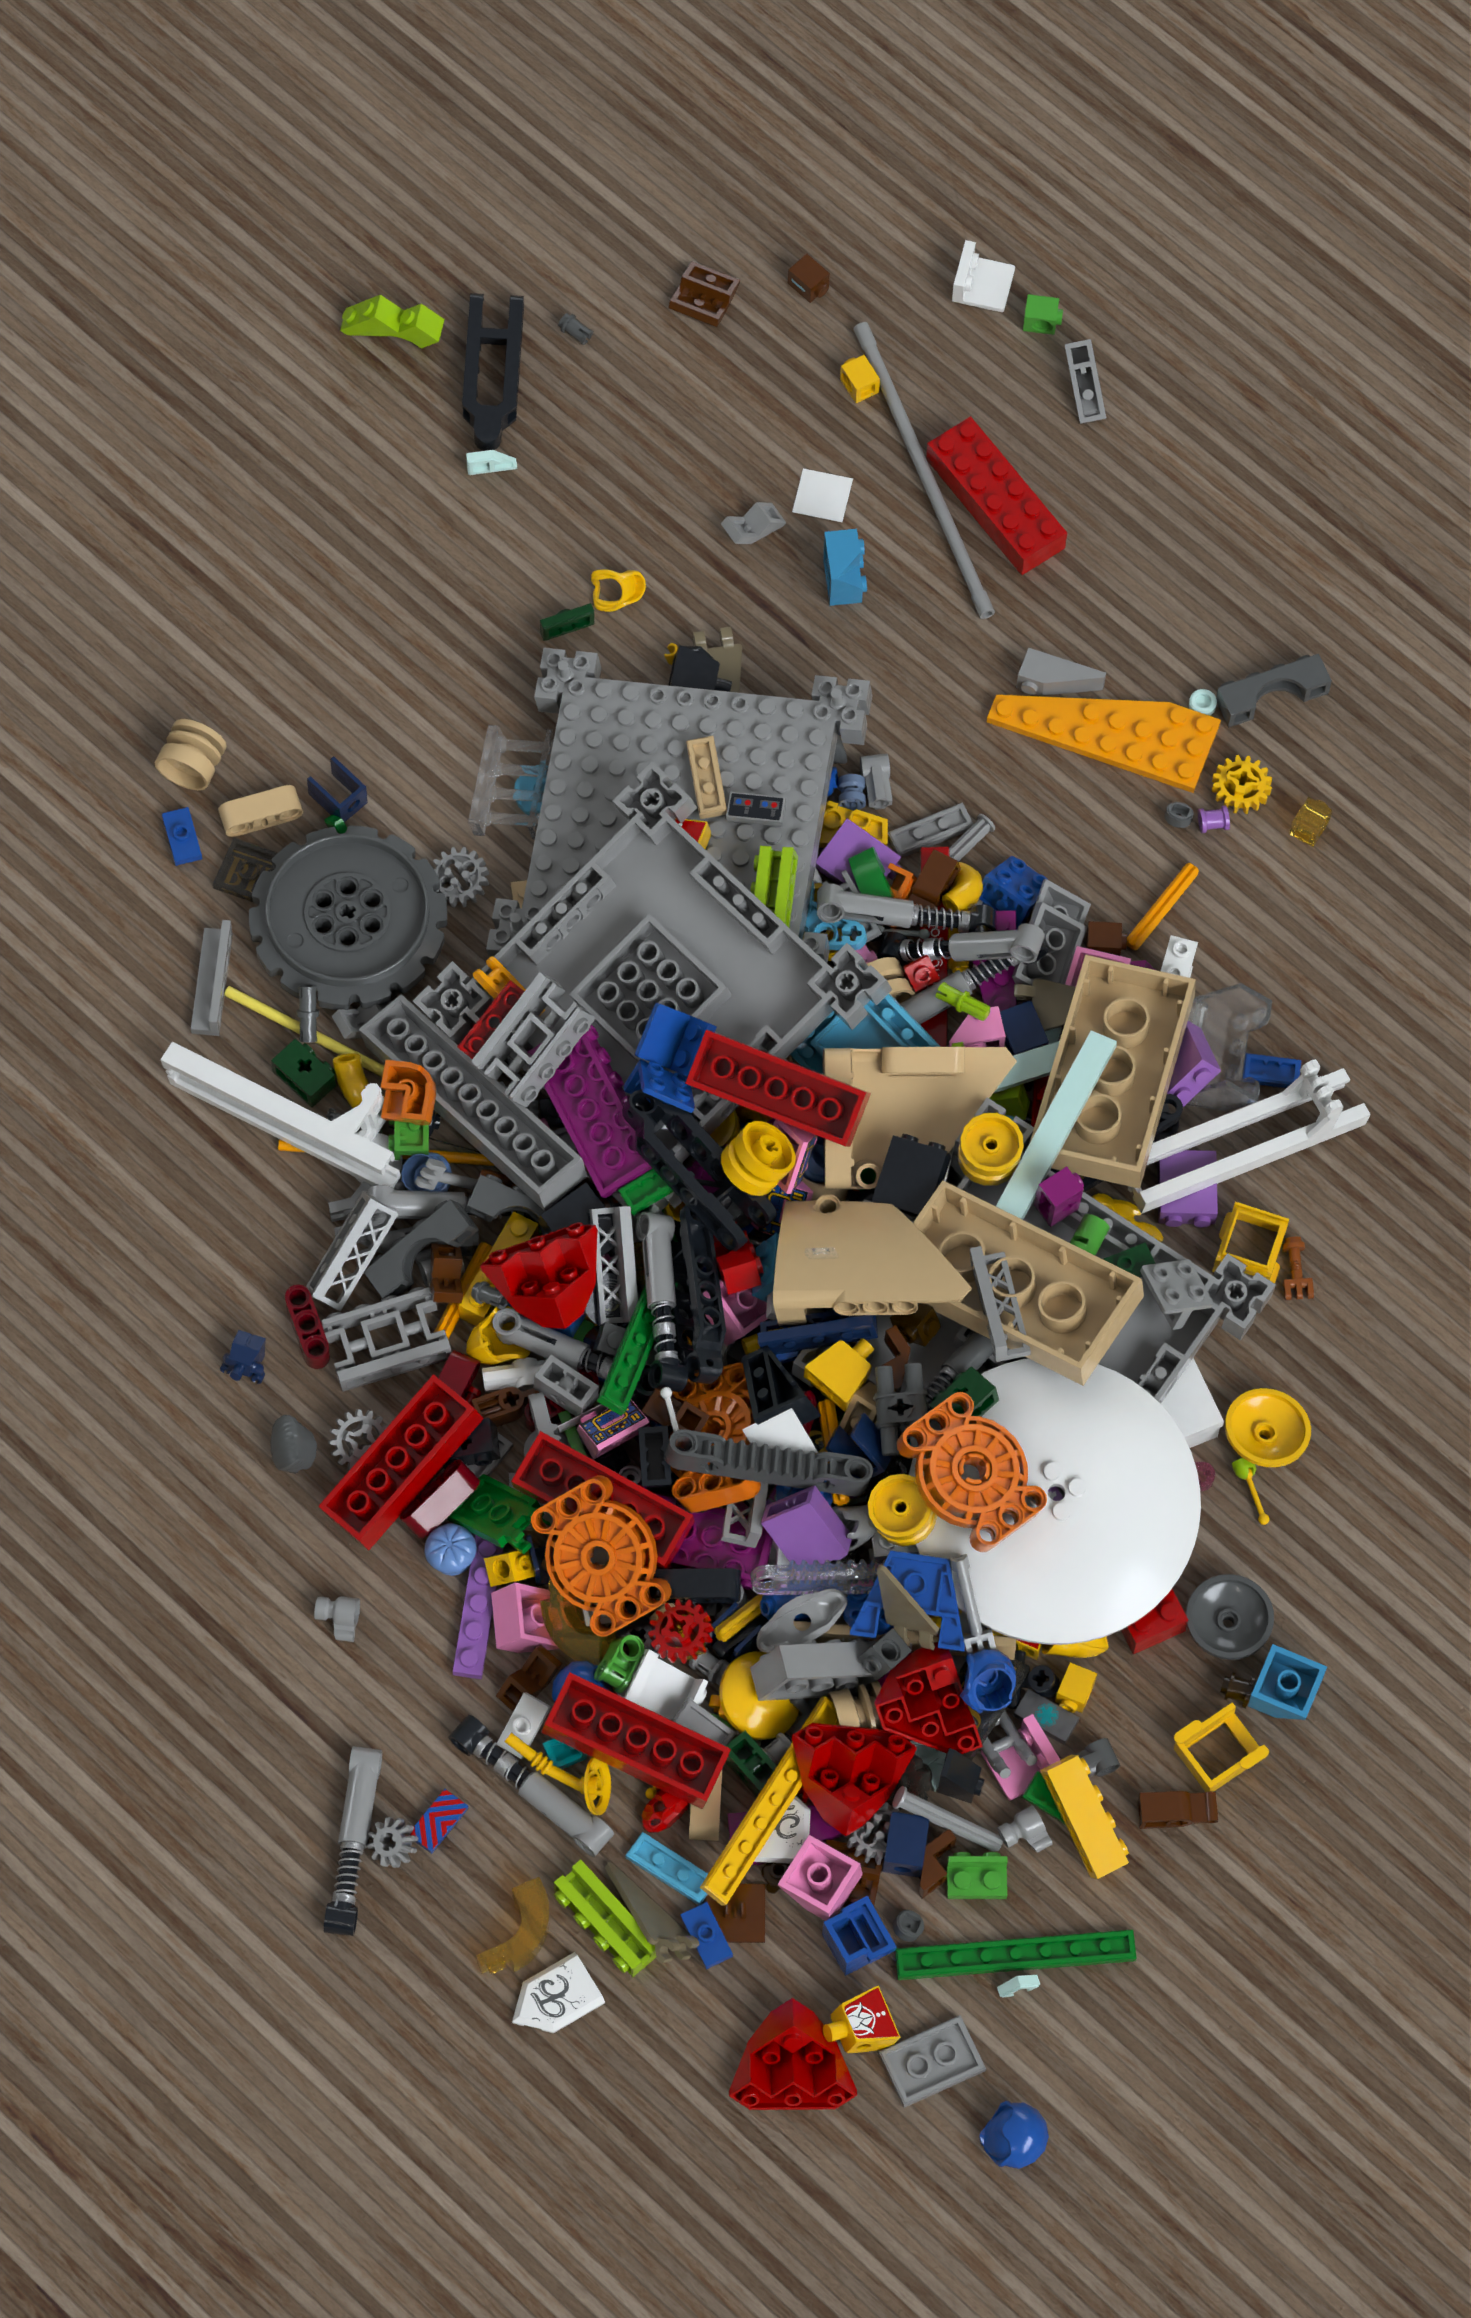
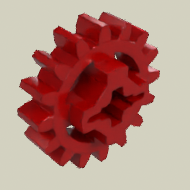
(667, 1636)

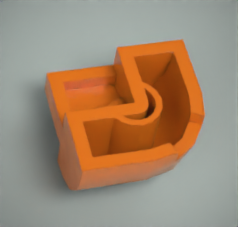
(408, 1093)

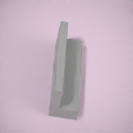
(212, 980)
(342, 1246)
(624, 1261)
(990, 1303)
(752, 1524)

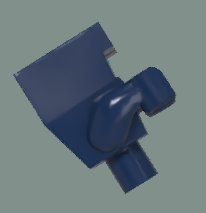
(245, 1357)

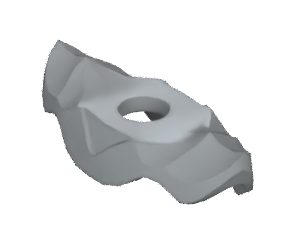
(821, 1607)

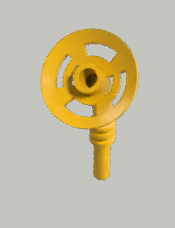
(590, 1784)

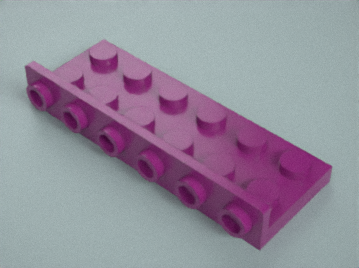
(591, 1106)
(706, 1550)

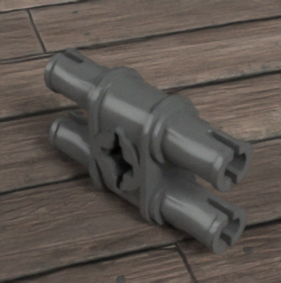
(888, 1401)

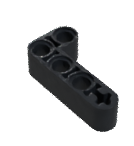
(700, 1585)

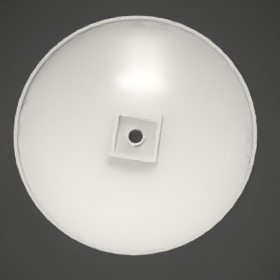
(1115, 1535)

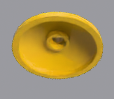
(1271, 1415)
(741, 1706)

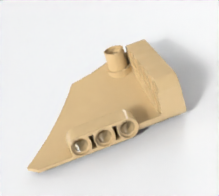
(912, 1093)
(880, 1267)

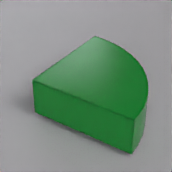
(337, 823)

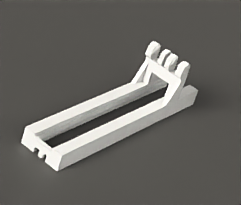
(1305, 1088)
(327, 1140)

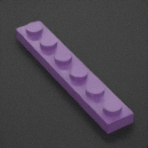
(476, 1615)

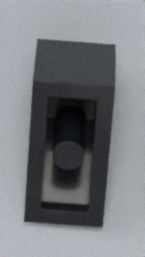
(960, 1777)

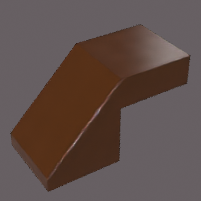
(446, 1273)
(900, 1351)
(686, 1414)
(531, 1678)
(932, 1872)

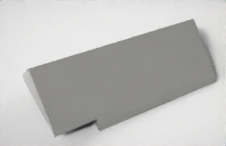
(1062, 920)

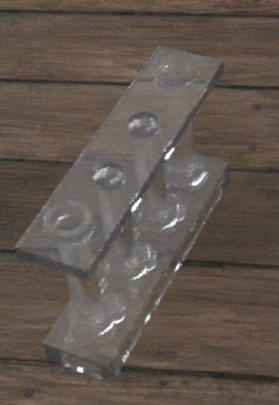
(491, 768)

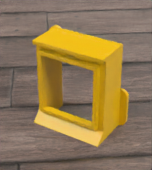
(1261, 1219)
(1196, 1731)

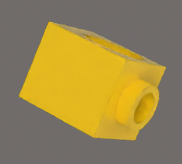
(859, 378)
(508, 1567)
(1075, 1688)

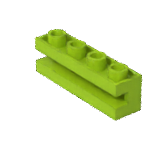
(776, 880)
(605, 1918)

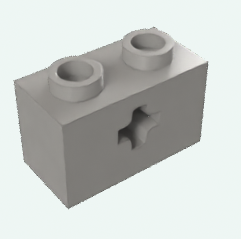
(565, 1386)

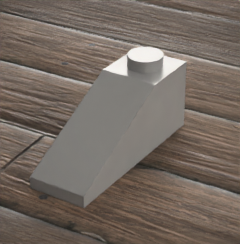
(1085, 381)
(1052, 675)

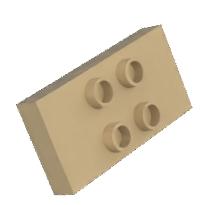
(1148, 1020)
(1064, 1294)

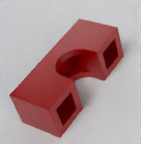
(738, 1268)

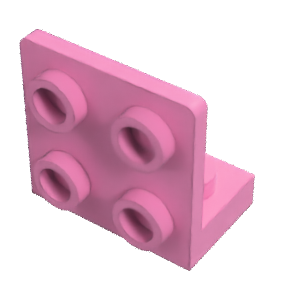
(1021, 1772)

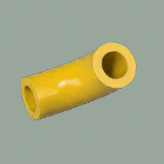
(965, 891)
(350, 1077)

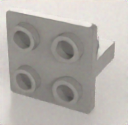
(1176, 1290)

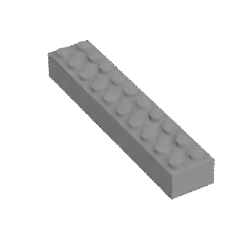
(478, 1105)

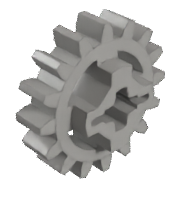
(364, 1427)

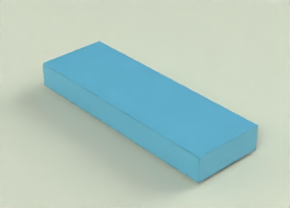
(668, 1867)

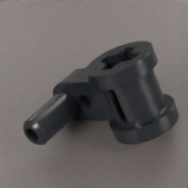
(1033, 1679)

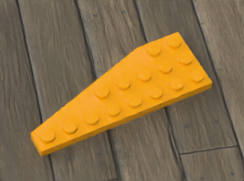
(1137, 736)

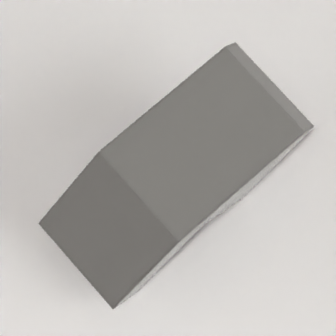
(755, 524)
(352, 1019)

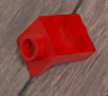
(921, 973)

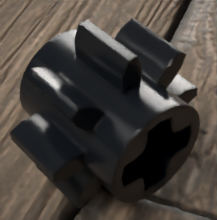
(614, 1459)

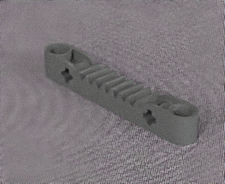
(768, 1464)

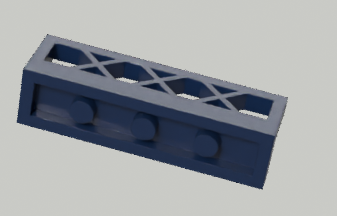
(817, 1334)

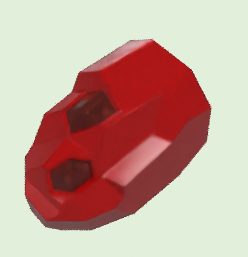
(662, 1812)

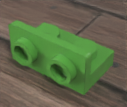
(409, 1139)
(977, 1876)

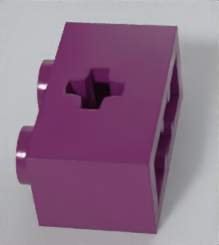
(1059, 1196)

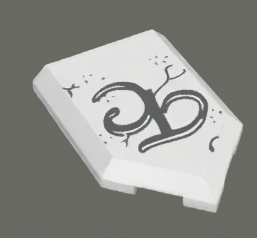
(788, 1835)
(557, 1996)

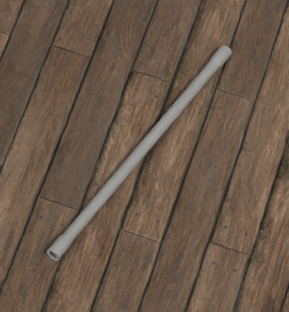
(978, 594)

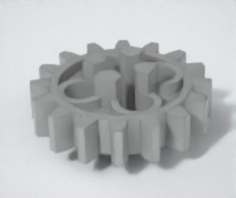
(473, 879)
(860, 1836)

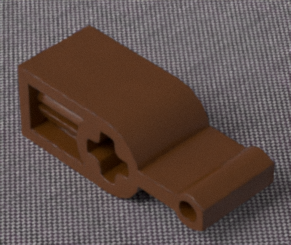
(934, 880)
(496, 1407)
(1176, 1809)

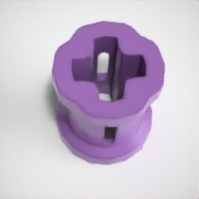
(1213, 819)

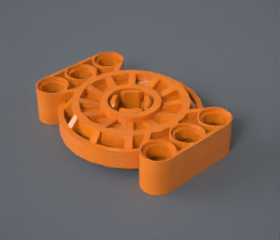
(729, 1413)
(988, 1448)
(621, 1535)

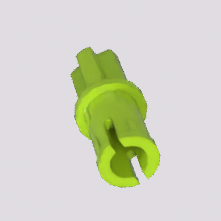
(963, 1001)

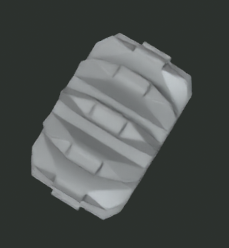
(399, 1834)

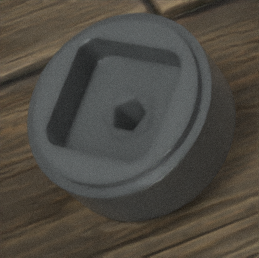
(1179, 814)
(908, 1925)

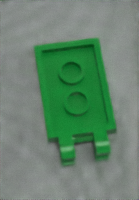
(497, 1514)

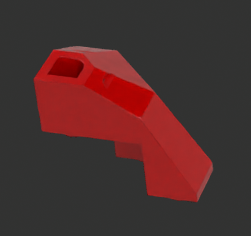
(548, 1275)
(925, 1703)
(849, 1770)
(792, 2065)

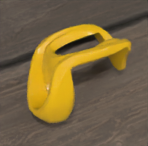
(631, 583)

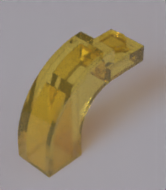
(570, 1630)
(527, 1942)

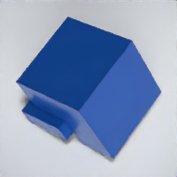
(857, 1936)

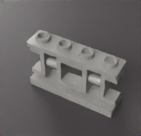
(517, 1029)
(392, 1359)

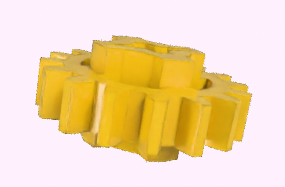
(1255, 782)

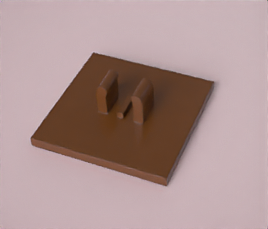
(743, 1915)

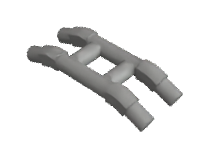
(1014, 1739)

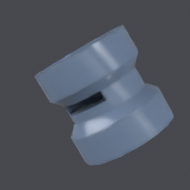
(852, 791)

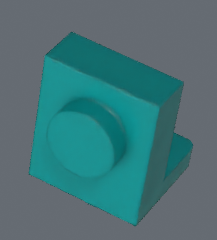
(562, 1754)

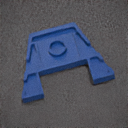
(930, 1585)

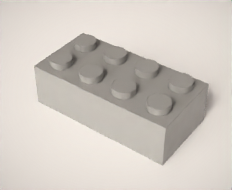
(811, 1669)

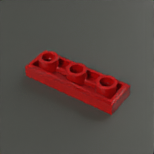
(482, 1030)

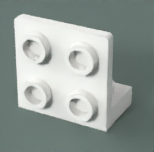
(982, 281)

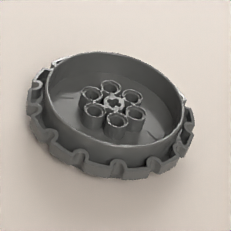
(319, 873)

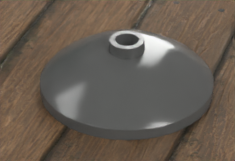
(1235, 1600)

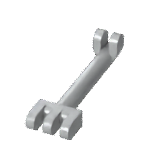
(436, 1173)
(977, 1636)

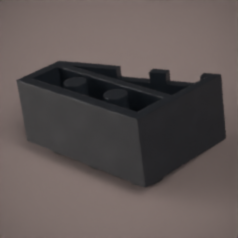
(774, 1389)

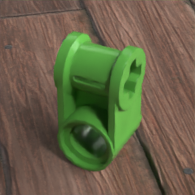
(616, 1666)

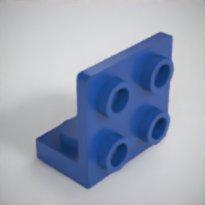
(1012, 888)
(672, 1038)
(661, 1084)

